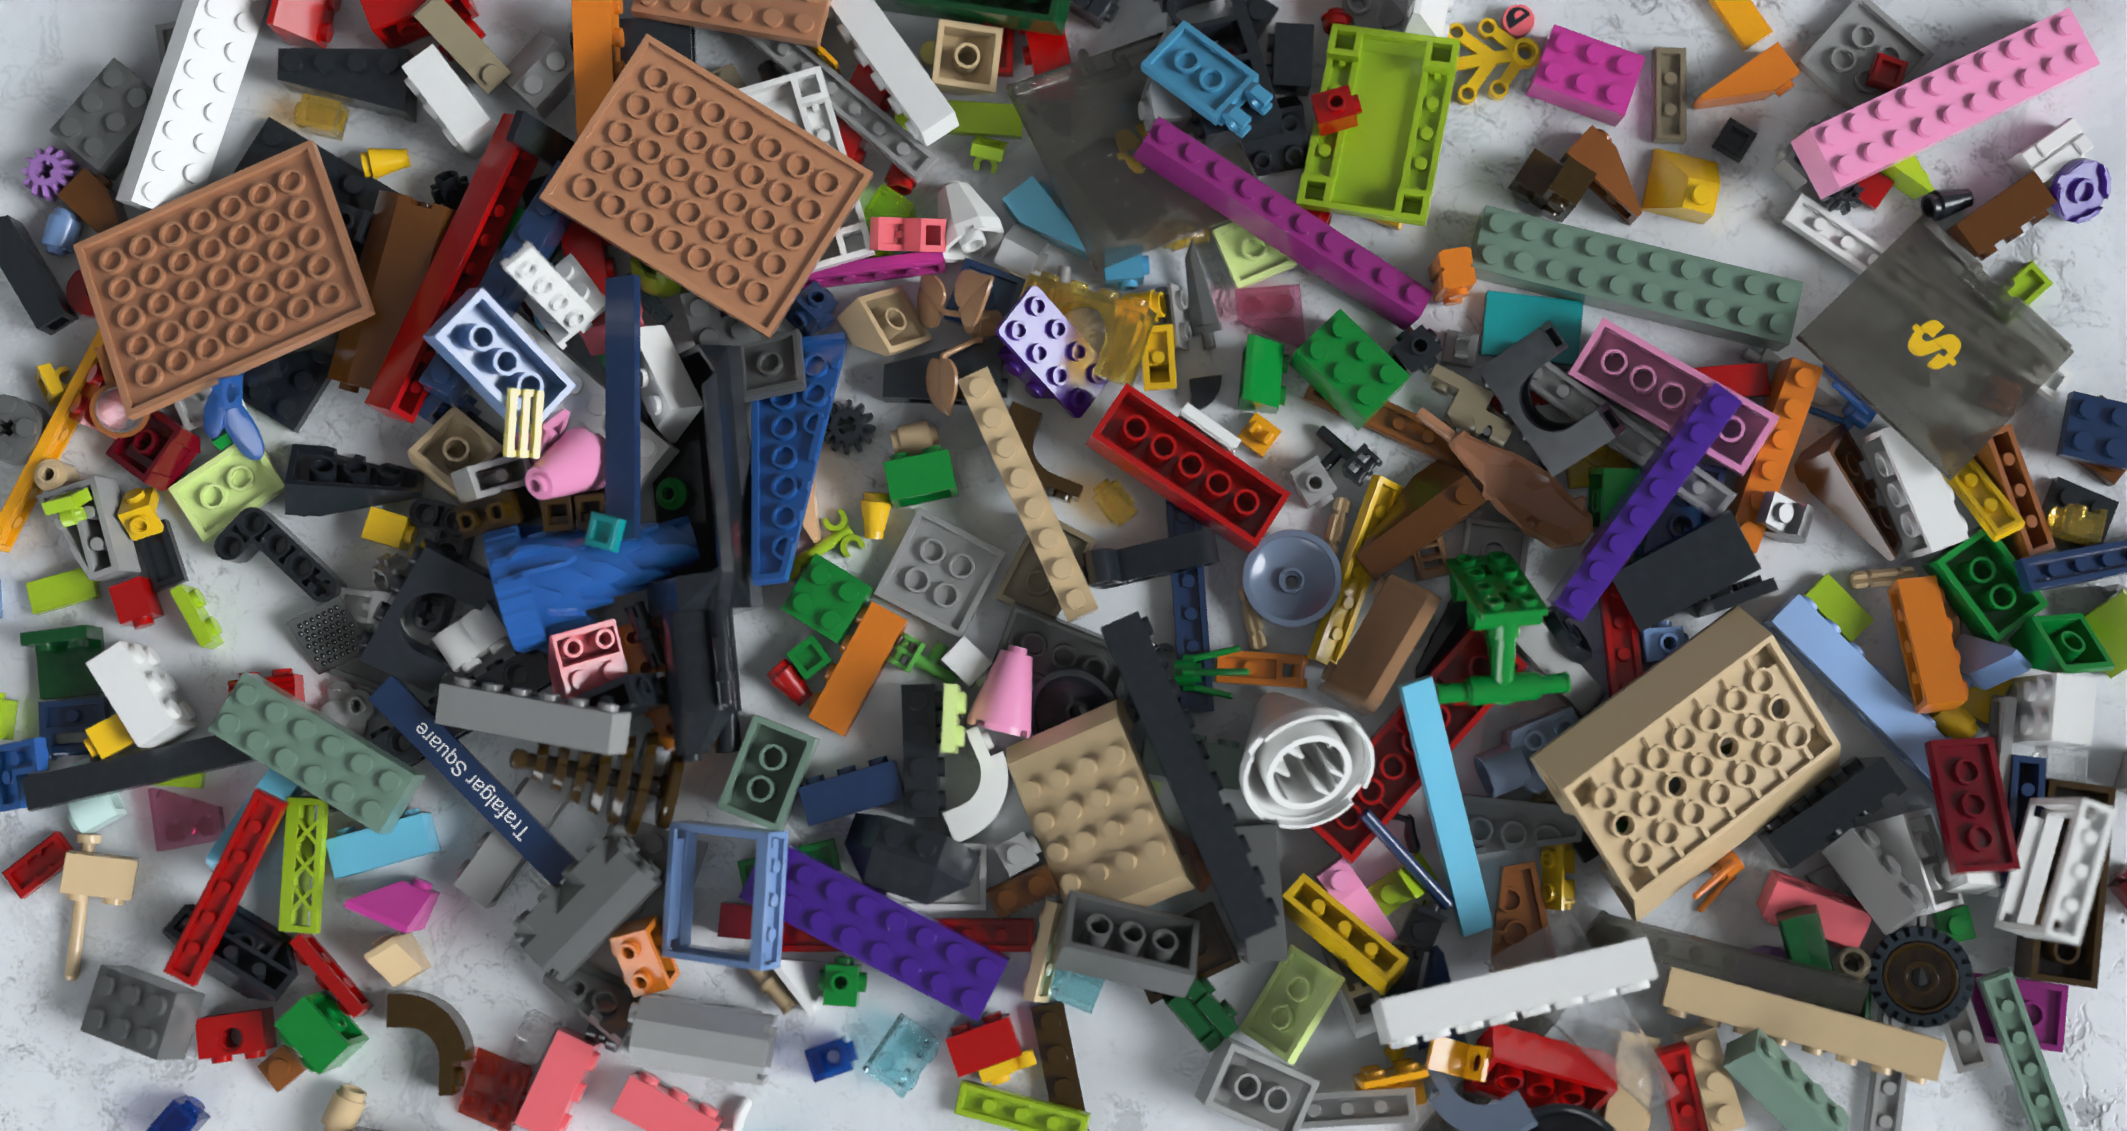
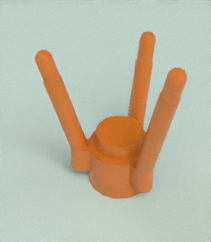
(1722, 871)

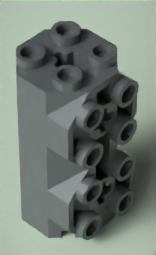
(588, 905)

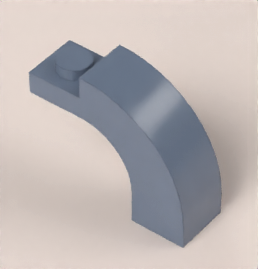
(1504, 1115)

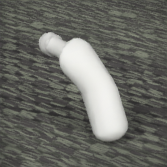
(739, 1115)

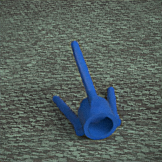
(1856, 411)

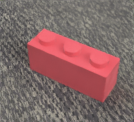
(1841, 915)
(559, 1082)
(663, 1109)

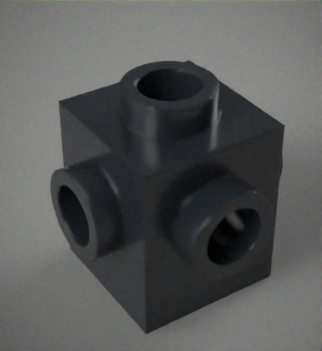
(1408, 357)

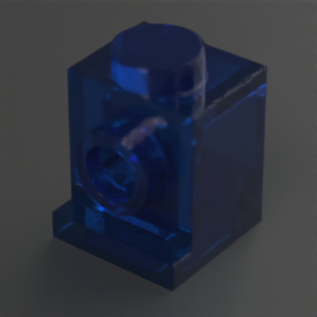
(820, 1064)

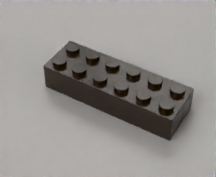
(2062, 961)

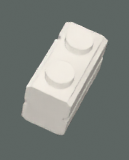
(2052, 152)

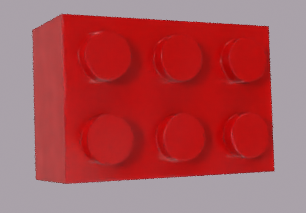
(396, 25)

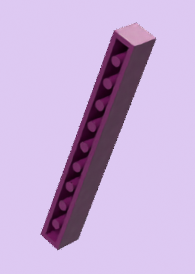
(1282, 224)

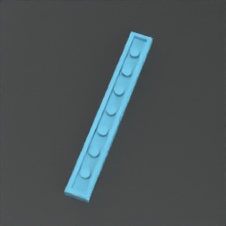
(1445, 805)

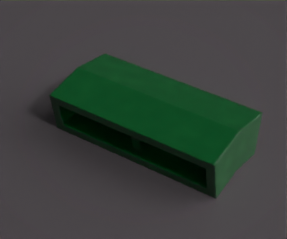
(1804, 936)

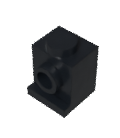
(359, 223)

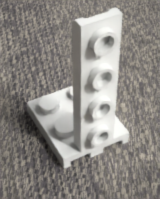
(559, 295)

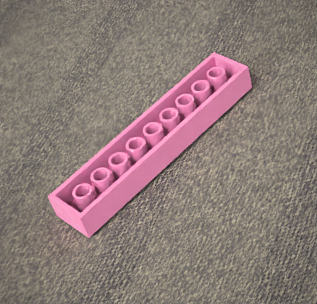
(1944, 103)

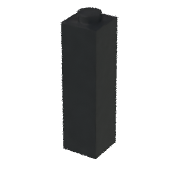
(32, 278)

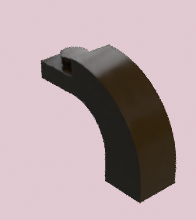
(1027, 424)
(442, 1025)

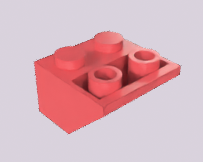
(585, 658)

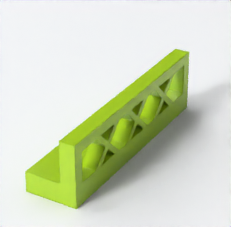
(298, 867)

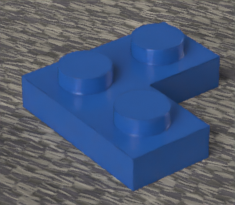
(16, 762)

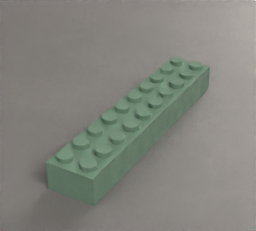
(1635, 279)

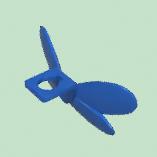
(226, 411)

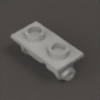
(1176, 303)

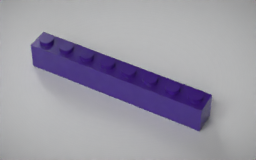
(1644, 501)

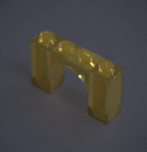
(1126, 323)

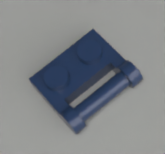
(70, 717)

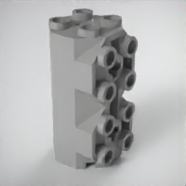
(701, 1039)

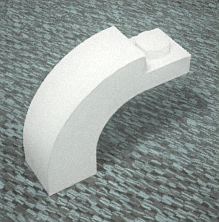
(989, 798)

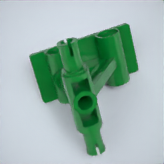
(1499, 604)

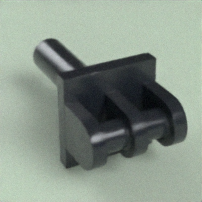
(1352, 458)

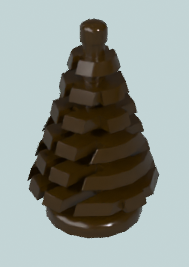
(620, 779)

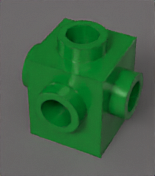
(838, 994)

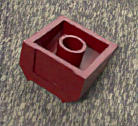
(157, 452)

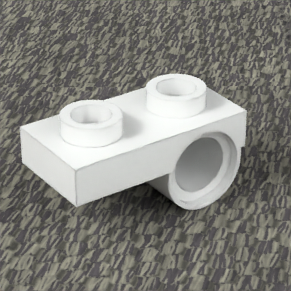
(363, 604)

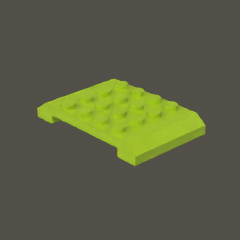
(1393, 155)

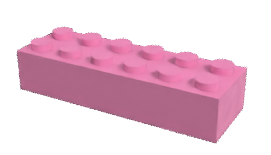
(1661, 388)

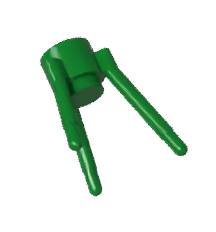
(1188, 672)

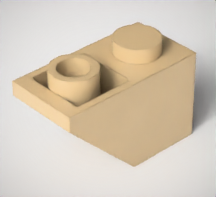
(397, 958)

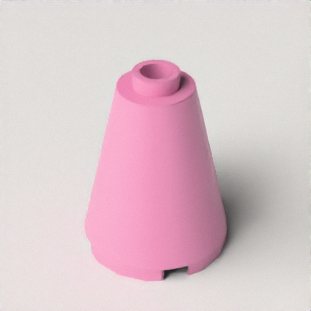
(569, 466)
(1006, 695)

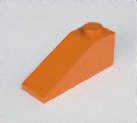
(1755, 81)

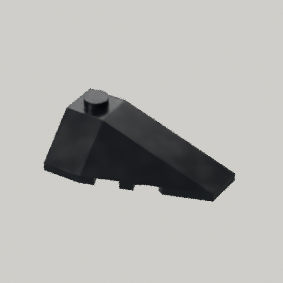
(329, 483)

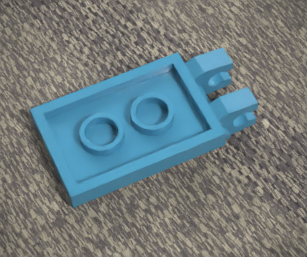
(1207, 78)

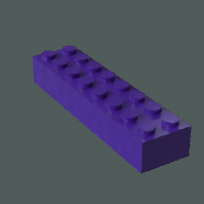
(887, 934)

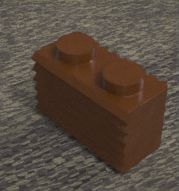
(1022, 891)

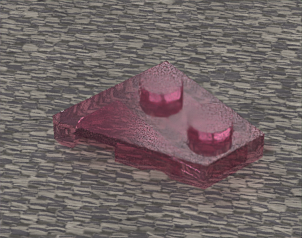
(1272, 311)
(183, 820)

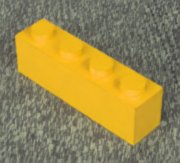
(1344, 934)

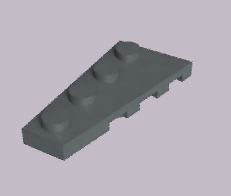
(1517, 824)

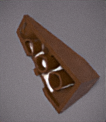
(1837, 480)
(1422, 513)

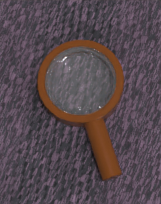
(107, 407)

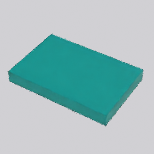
(1514, 316)

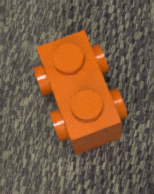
(639, 950)

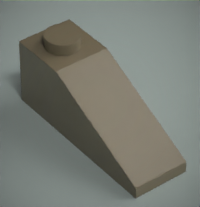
(462, 44)

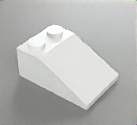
(1427, 17)

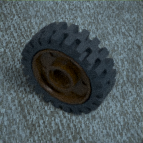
(1927, 1004)

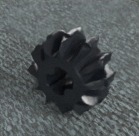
(849, 439)

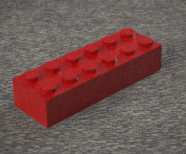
(1188, 469)

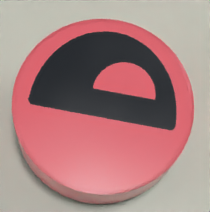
(1518, 21)

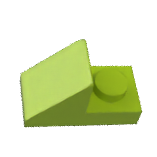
(1398, 887)

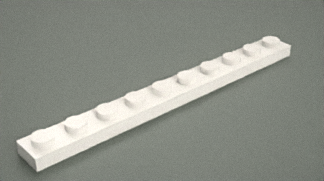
(1860, 251)

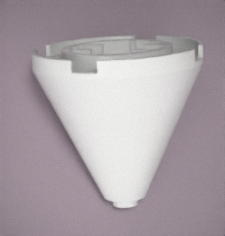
(1303, 762)

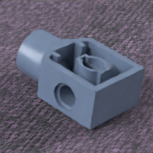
(1509, 764)

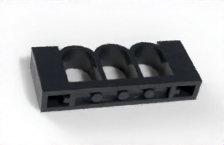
(1238, 25)

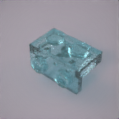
(902, 1055)

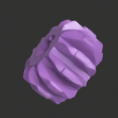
(49, 172)

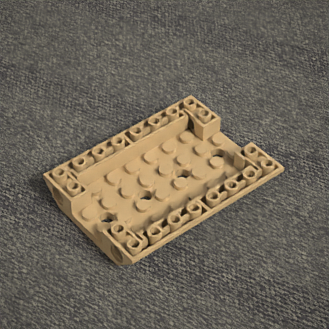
(1673, 726)

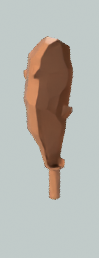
(1519, 488)

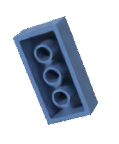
(496, 354)

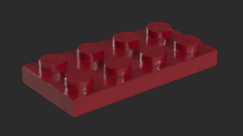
(1972, 806)

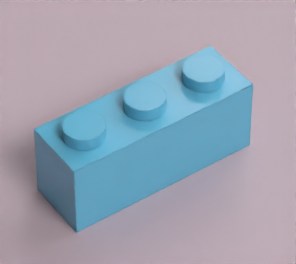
(366, 850)

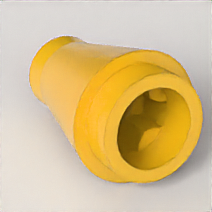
(382, 161)
(875, 512)

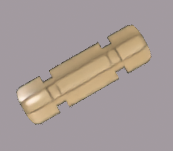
(1337, 523)
(1879, 577)
(1252, 623)

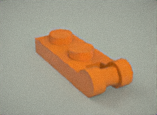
(1264, 669)

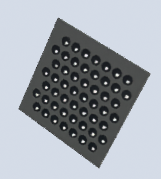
(327, 634)

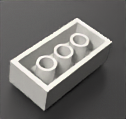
(1913, 494)

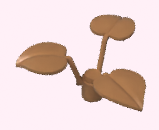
(971, 296)

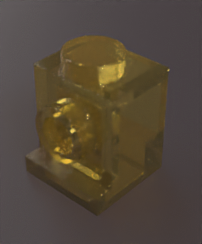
(2077, 524)

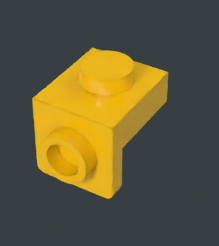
(139, 513)

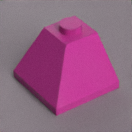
(399, 905)

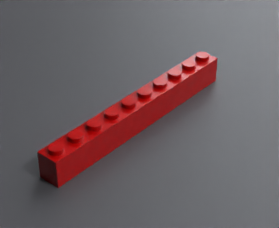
(454, 270)

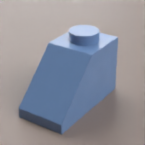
(1988, 663)

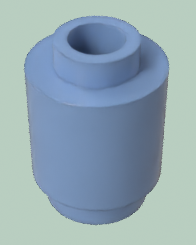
(61, 232)

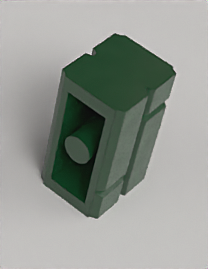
(1203, 1013)

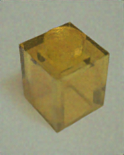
(321, 116)

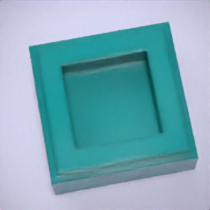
(605, 532)

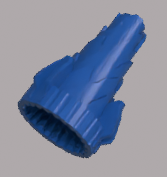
(553, 578)

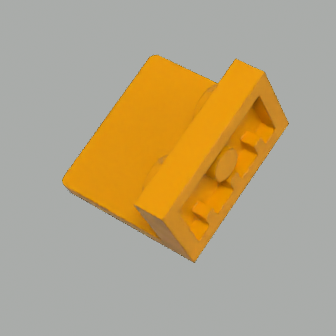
(1401, 1075)

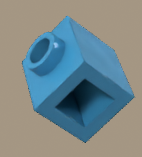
(1128, 273)

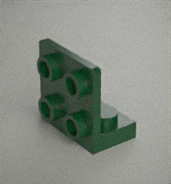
(63, 659)

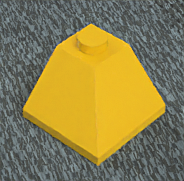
(1681, 187)

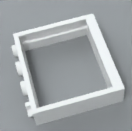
(2075, 873)

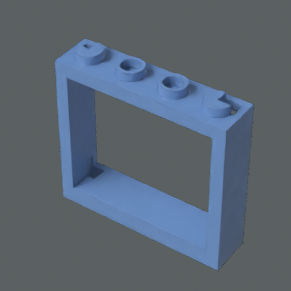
(767, 900)

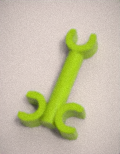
(842, 535)

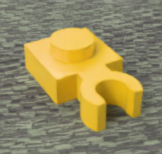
(1000, 1072)

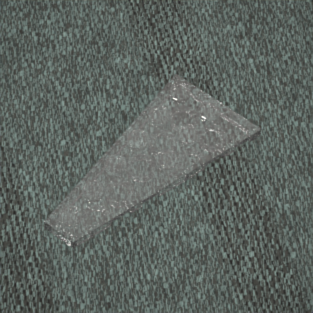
(1601, 1028)

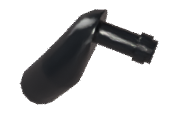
(1409, 832)

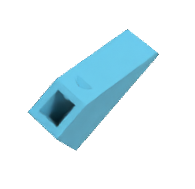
(1036, 211)

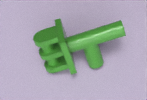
(928, 664)

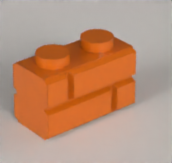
(1452, 275)

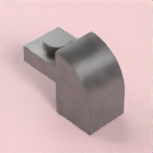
(1784, 518)

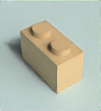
(99, 876)

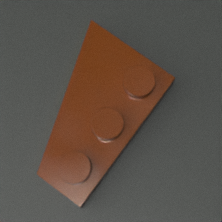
(1518, 906)

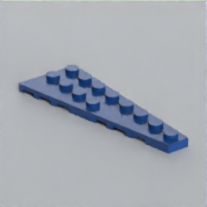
(785, 456)

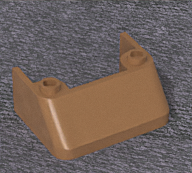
(1380, 645)

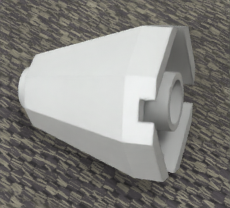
(969, 223)

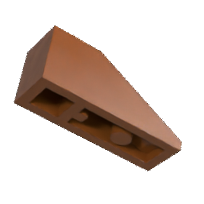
(1611, 183)

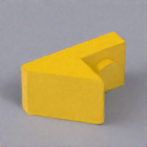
(1159, 360)

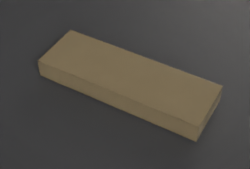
(1668, 95)

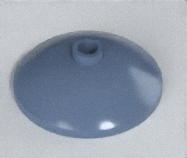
(1296, 556)

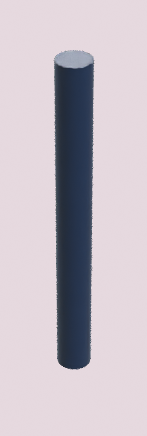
(1406, 859)

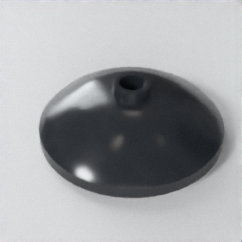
(1062, 691)

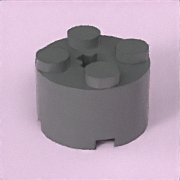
(20, 428)

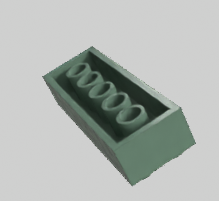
(316, 753)

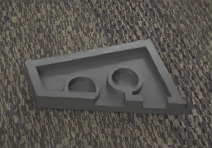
(597, 997)

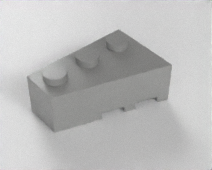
(100, 540)

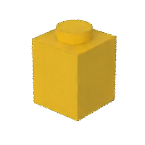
(389, 529)
(108, 738)

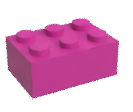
(1585, 75)

